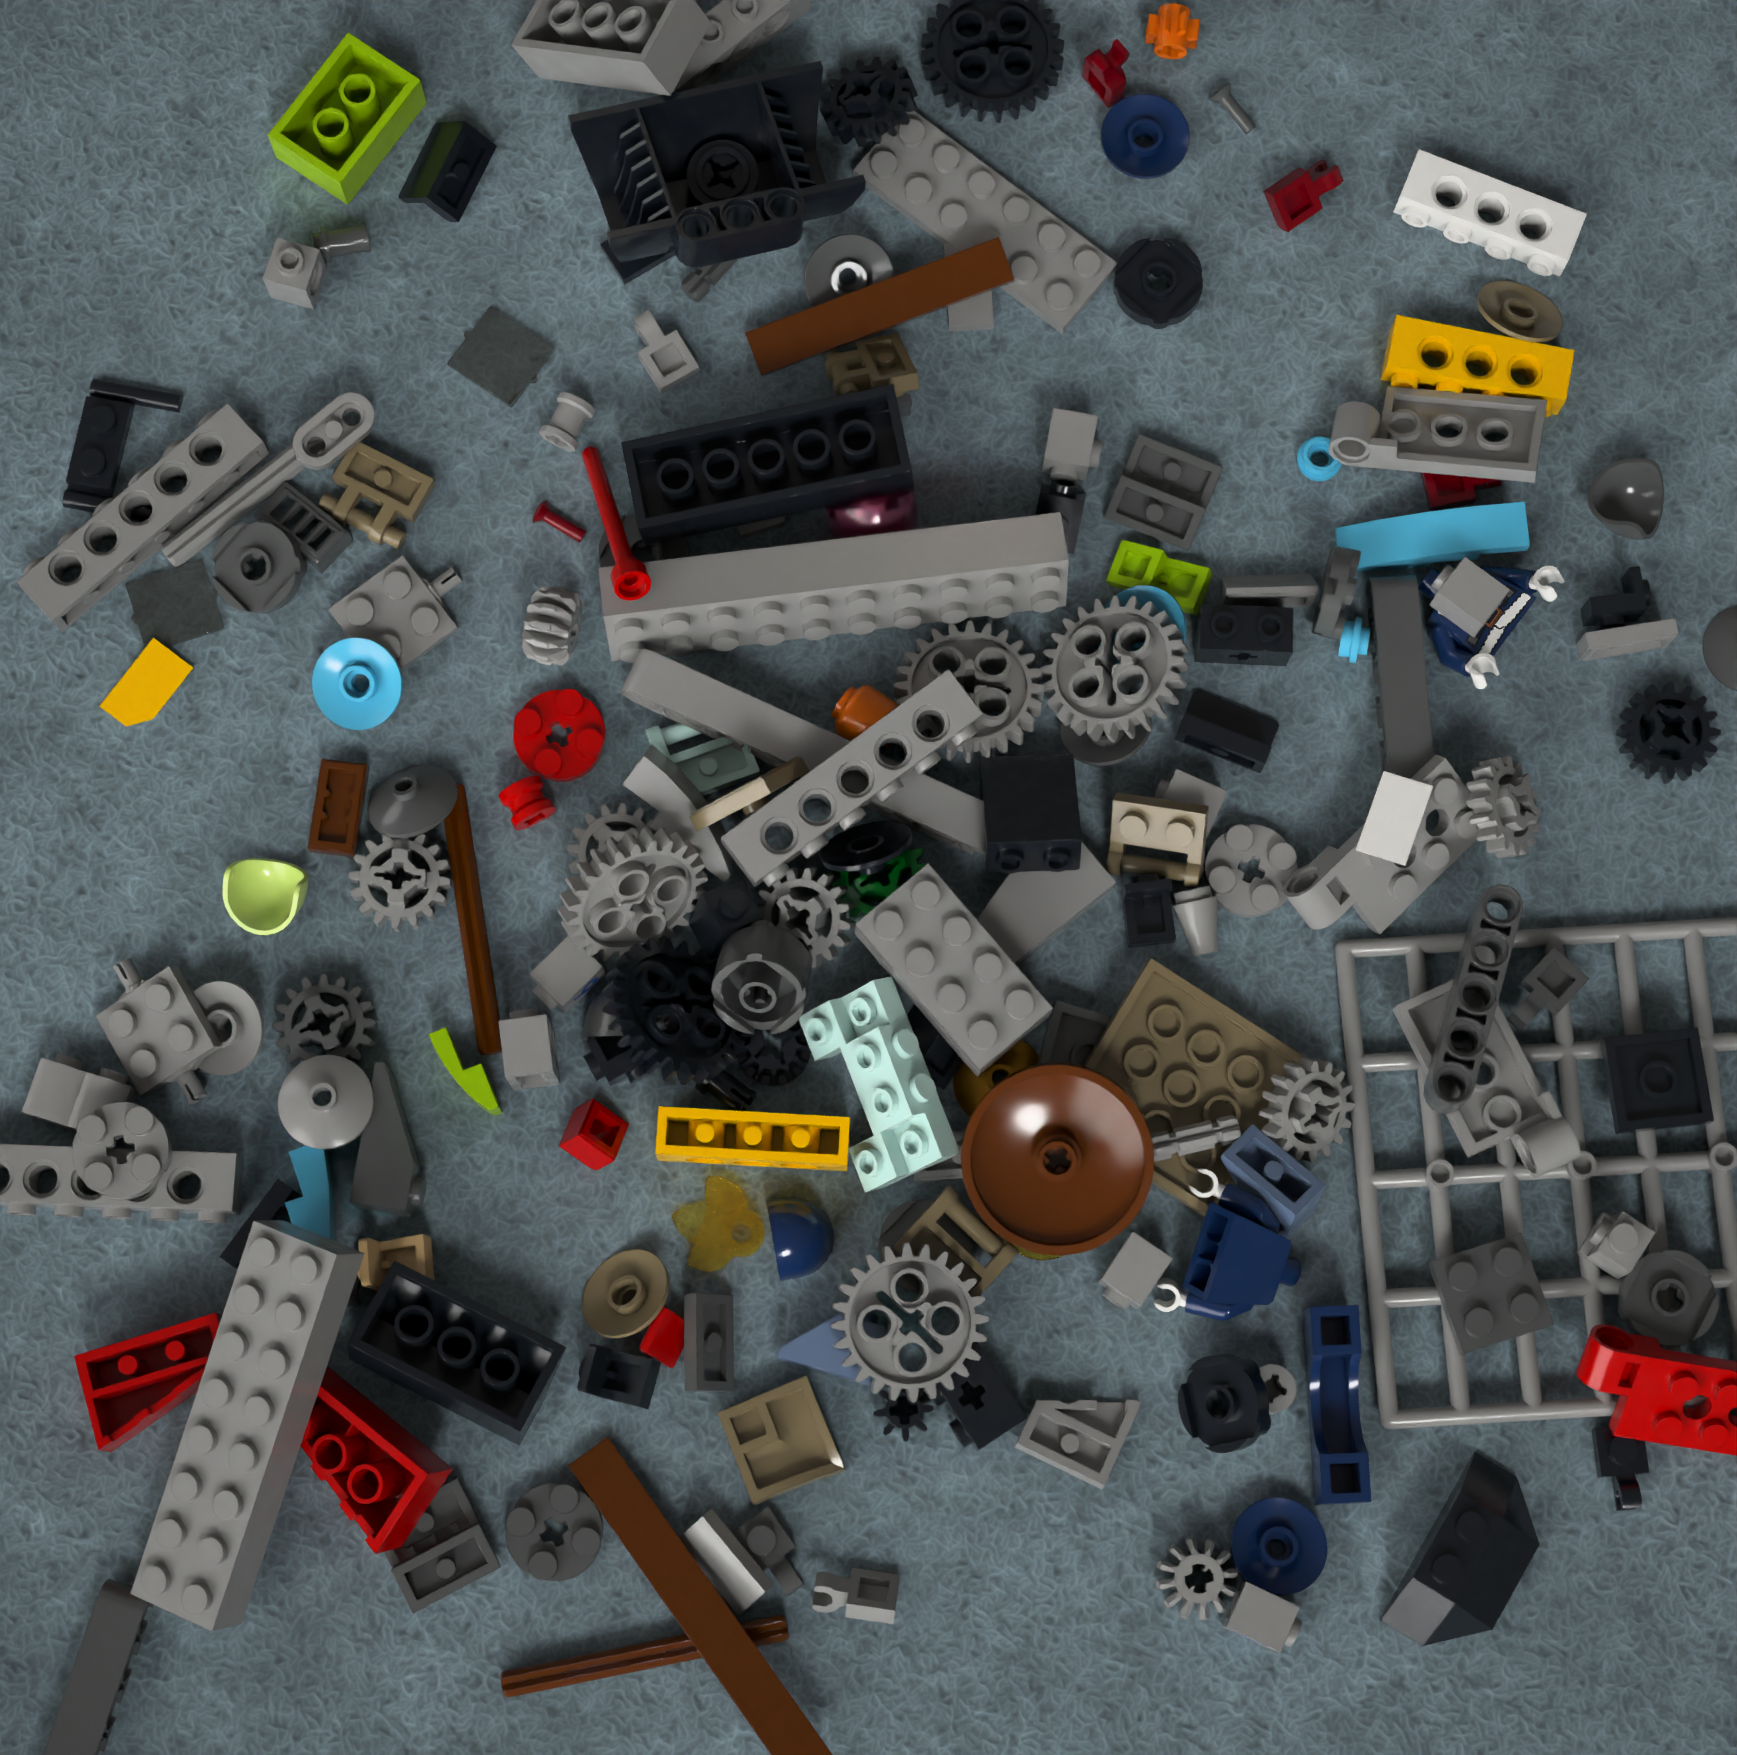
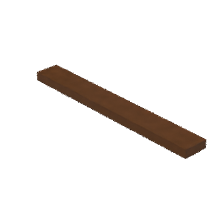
(695, 1603)

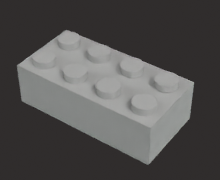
(612, 42)
(953, 970)

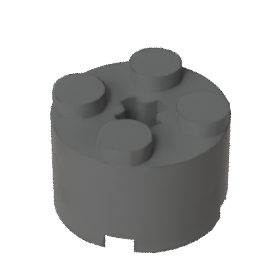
(761, 979)

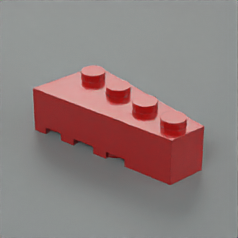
(371, 1463)

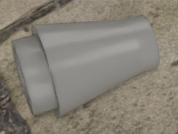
(1198, 919)

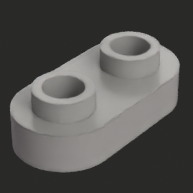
(332, 430)

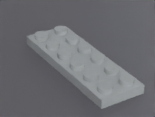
(970, 203)

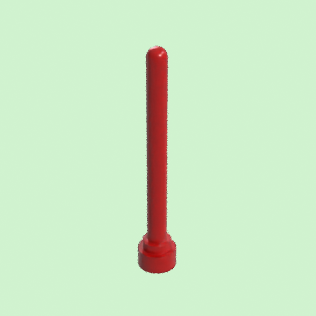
(629, 575)

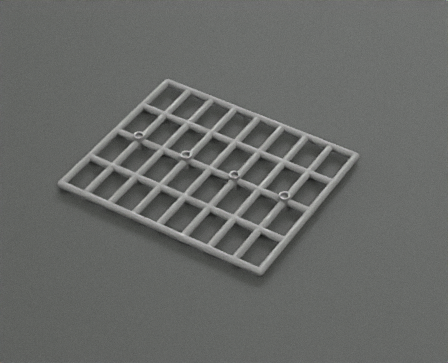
(1440, 1174)

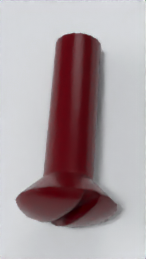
(545, 514)

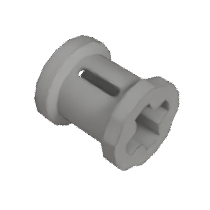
(567, 421)

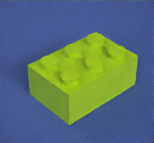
(347, 118)

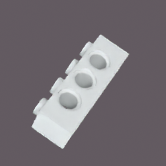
(1510, 205)

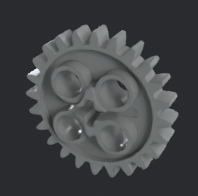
(969, 655)
(1153, 664)
(632, 892)
(937, 1289)

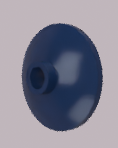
(1145, 117)
(1298, 1533)

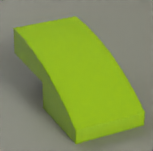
(1150, 566)
(472, 1080)

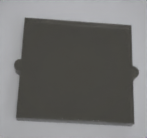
(501, 356)
(175, 605)

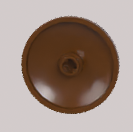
(1057, 1158)

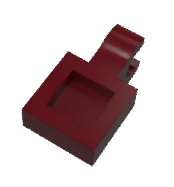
(1105, 73)
(1298, 193)
(1453, 491)

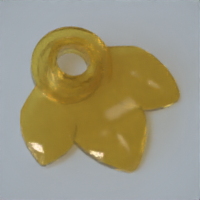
(712, 1223)

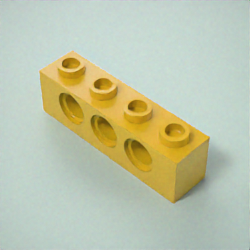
(1498, 355)
(752, 1138)

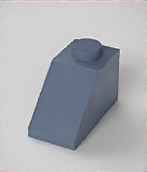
(1275, 1177)
(816, 1348)

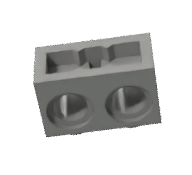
(529, 1050)

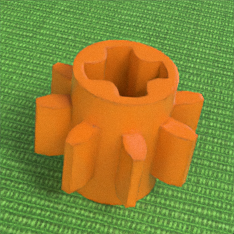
(1172, 31)

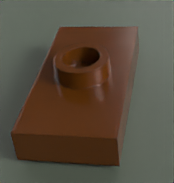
(338, 808)

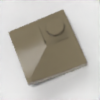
(781, 1440)

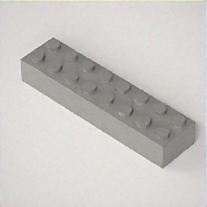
(247, 1424)

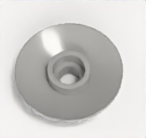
(232, 1002)
(337, 1121)

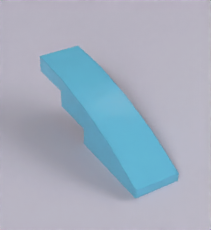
(1437, 536)
(316, 1207)

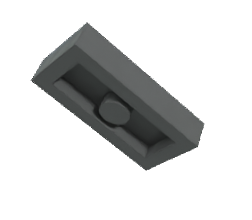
(708, 1342)

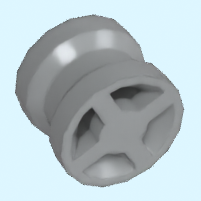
(1279, 1398)

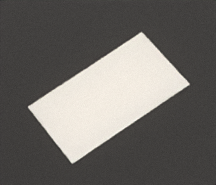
(1394, 818)

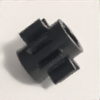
(894, 1421)

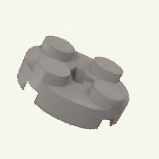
(1225, 878)
(144, 1166)

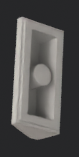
(1269, 590)

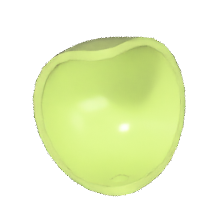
(264, 893)

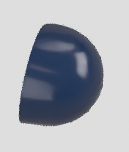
(800, 1236)

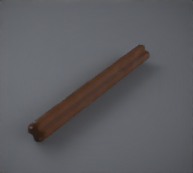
(472, 926)
(627, 1659)

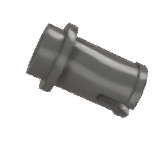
(341, 241)

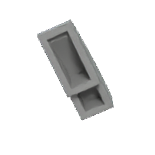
(676, 797)

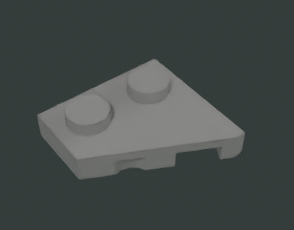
(1078, 1435)

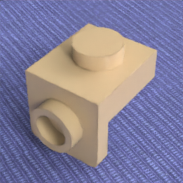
(379, 1256)

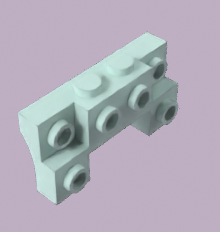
(889, 1080)

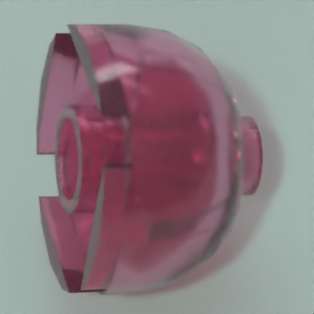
(874, 515)

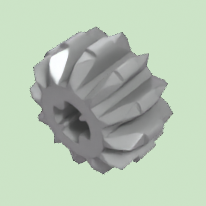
(552, 625)
(1184, 1567)

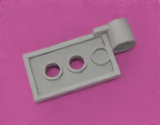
(1409, 437)
(1377, 886)
(1506, 1106)

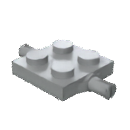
(399, 611)
(159, 1031)

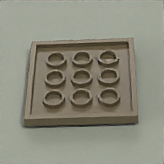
(1185, 1065)

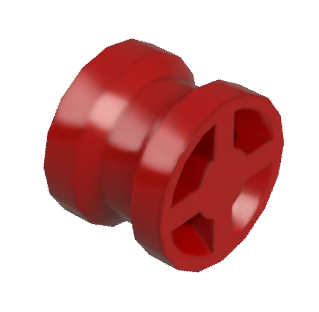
(527, 802)

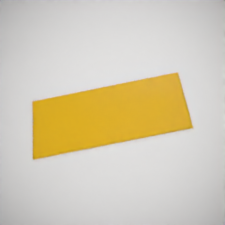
(146, 685)

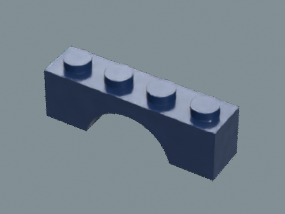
(1336, 1434)

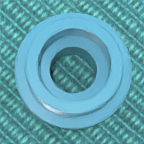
(1317, 473)
(1354, 640)

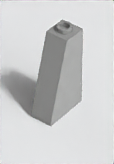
(1041, 904)

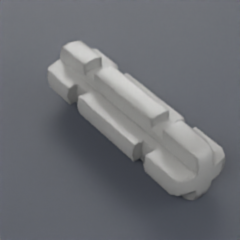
(1195, 1137)

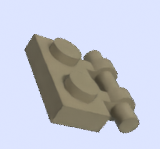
(872, 365)
(384, 482)

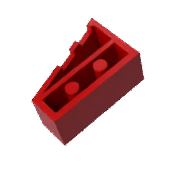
(143, 1378)

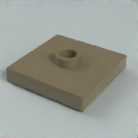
(750, 795)

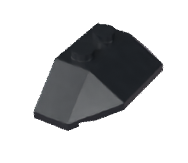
(1467, 1559)

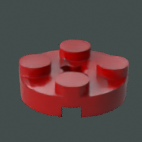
(565, 709)

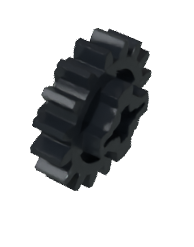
(868, 101)
(1682, 745)

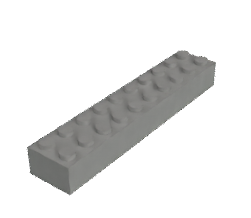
(841, 587)

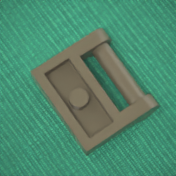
(1160, 826)
(928, 1232)

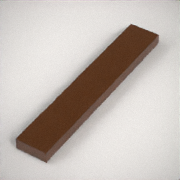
(880, 306)

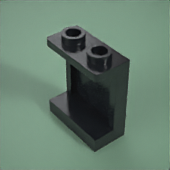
(1030, 813)

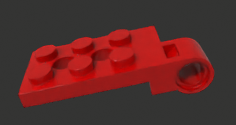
(1655, 1387)

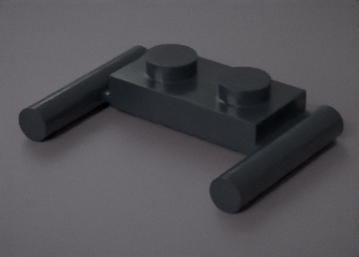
(103, 440)

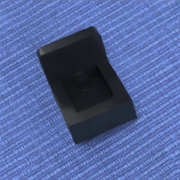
(1063, 498)
(1616, 609)
(1148, 911)
(615, 1068)
(618, 1376)

